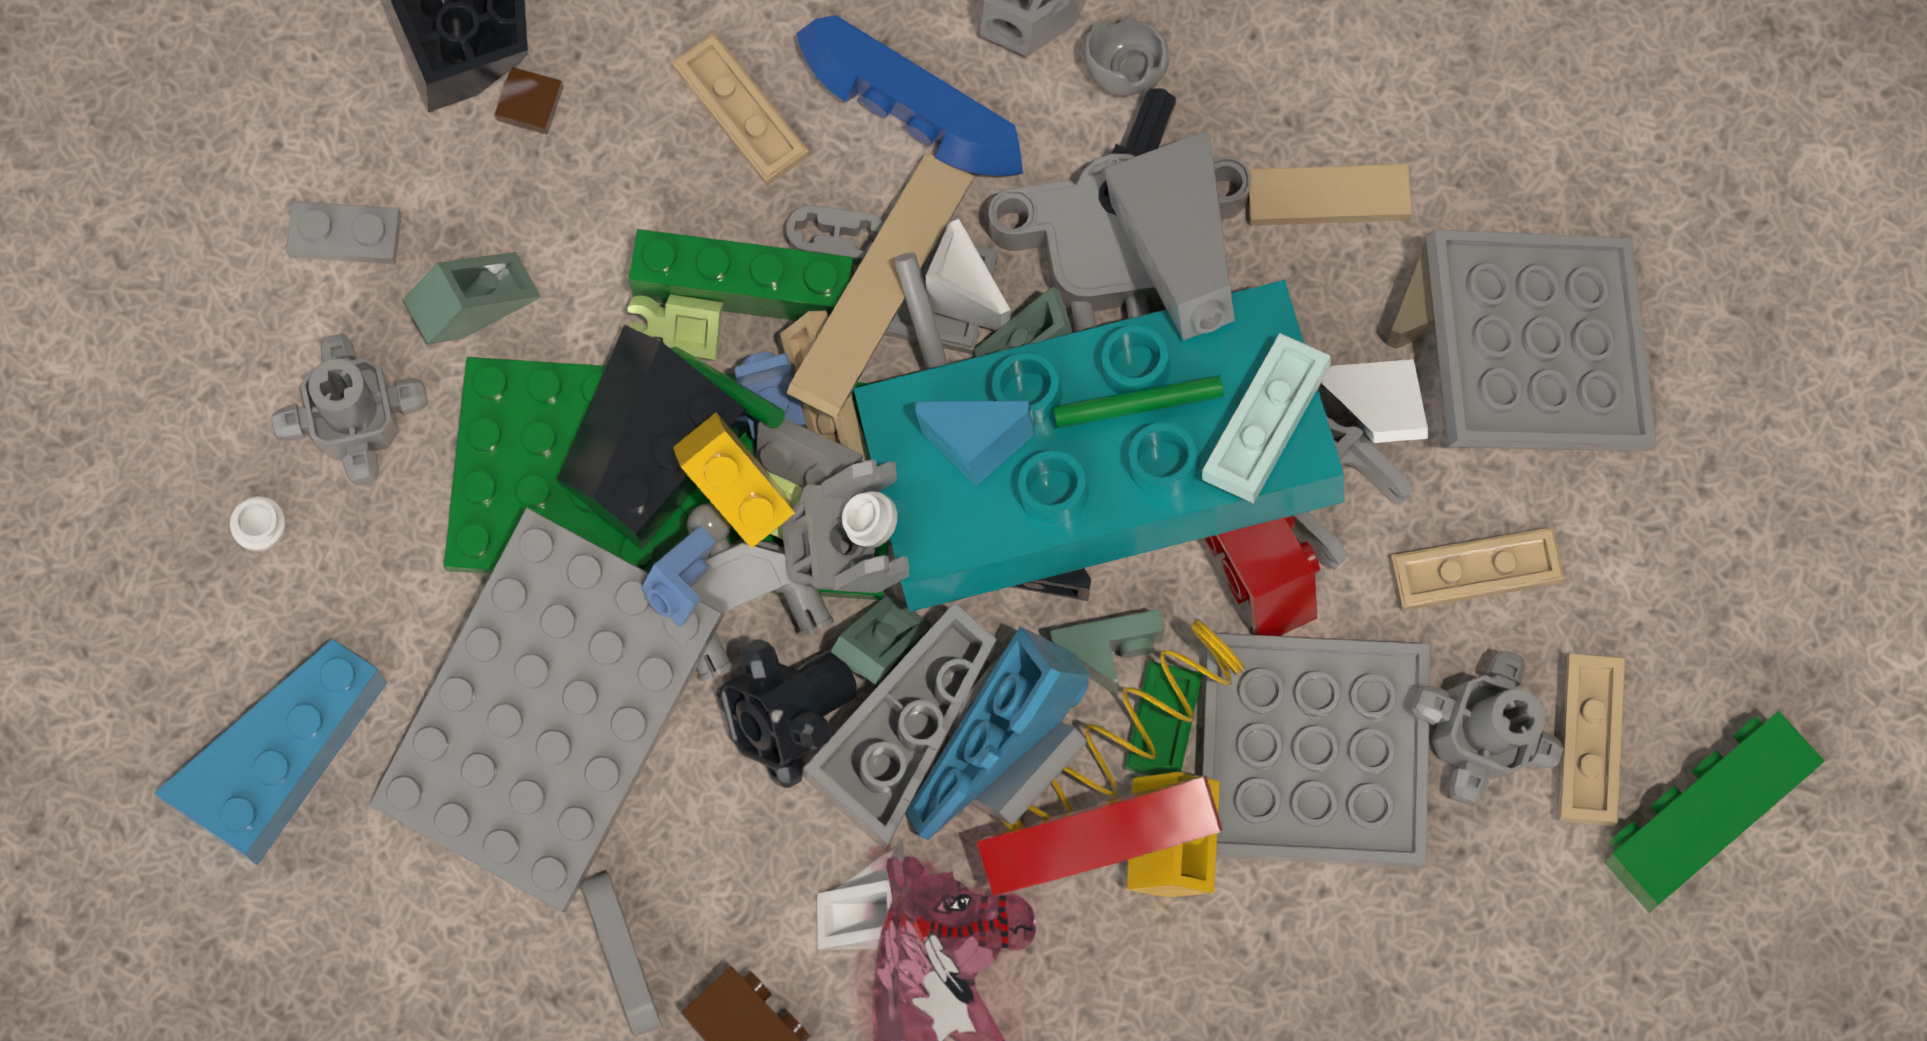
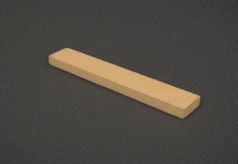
(875, 289)

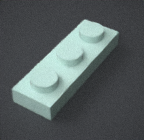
(1266, 418)

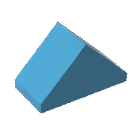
(976, 433)

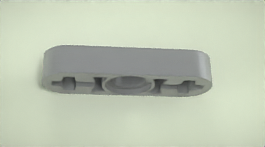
(621, 954)

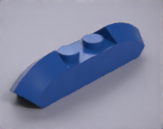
(933, 110)

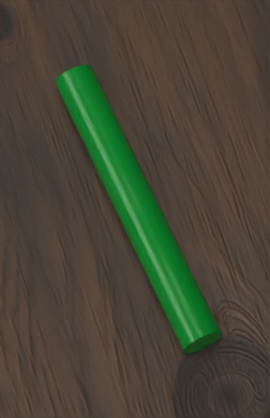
(1138, 401)
(753, 403)

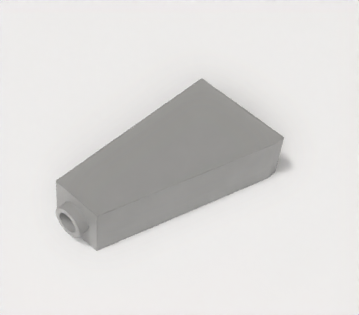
(1175, 225)

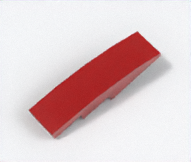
(1099, 835)

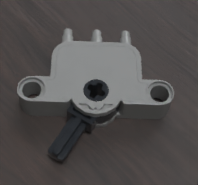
(1082, 235)

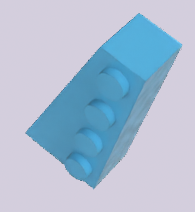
(274, 755)

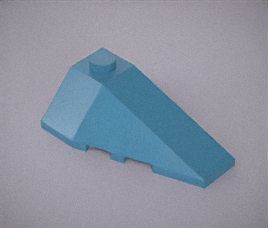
(1011, 714)

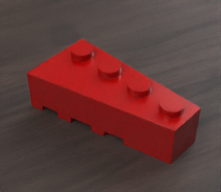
(1271, 574)

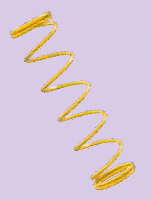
(1224, 658)

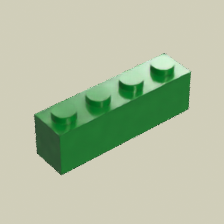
(739, 274)
(1713, 811)

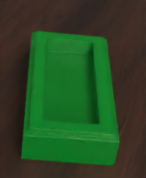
(1165, 731)

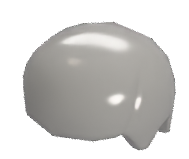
(1129, 40)

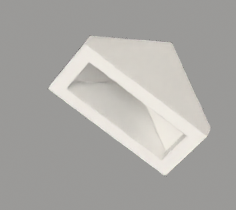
(961, 283)
(1381, 398)
(856, 909)

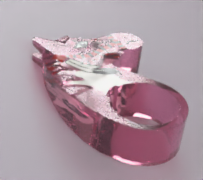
(933, 951)

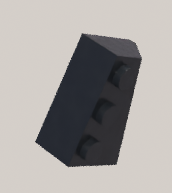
(458, 44)
(626, 441)

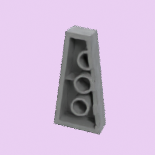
(893, 737)

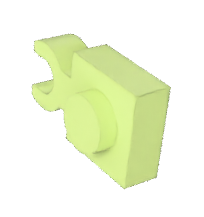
(684, 323)

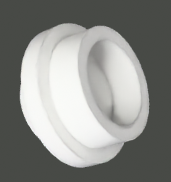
(869, 519)
(257, 523)

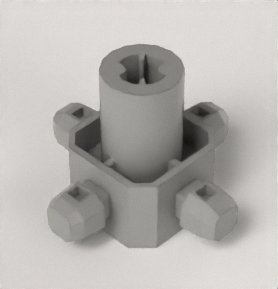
(349, 409)
(1487, 727)

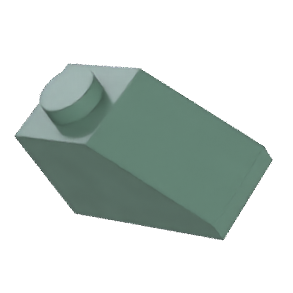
(469, 295)

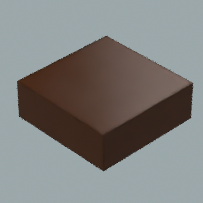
(529, 100)

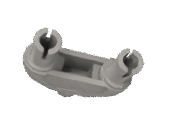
(743, 574)

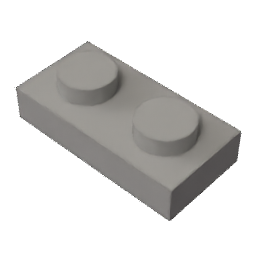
(343, 232)
(801, 454)

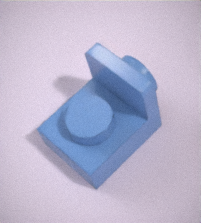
(770, 378)
(674, 575)

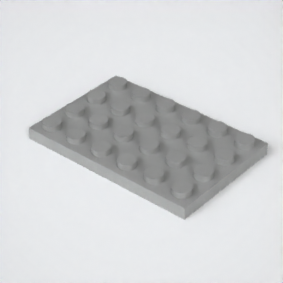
(544, 712)

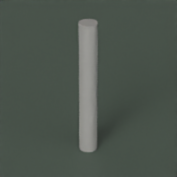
(920, 310)

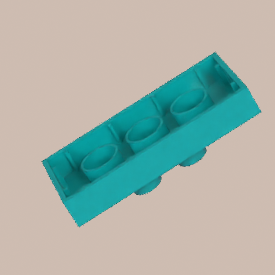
(1093, 486)

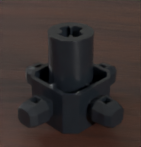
(780, 710)

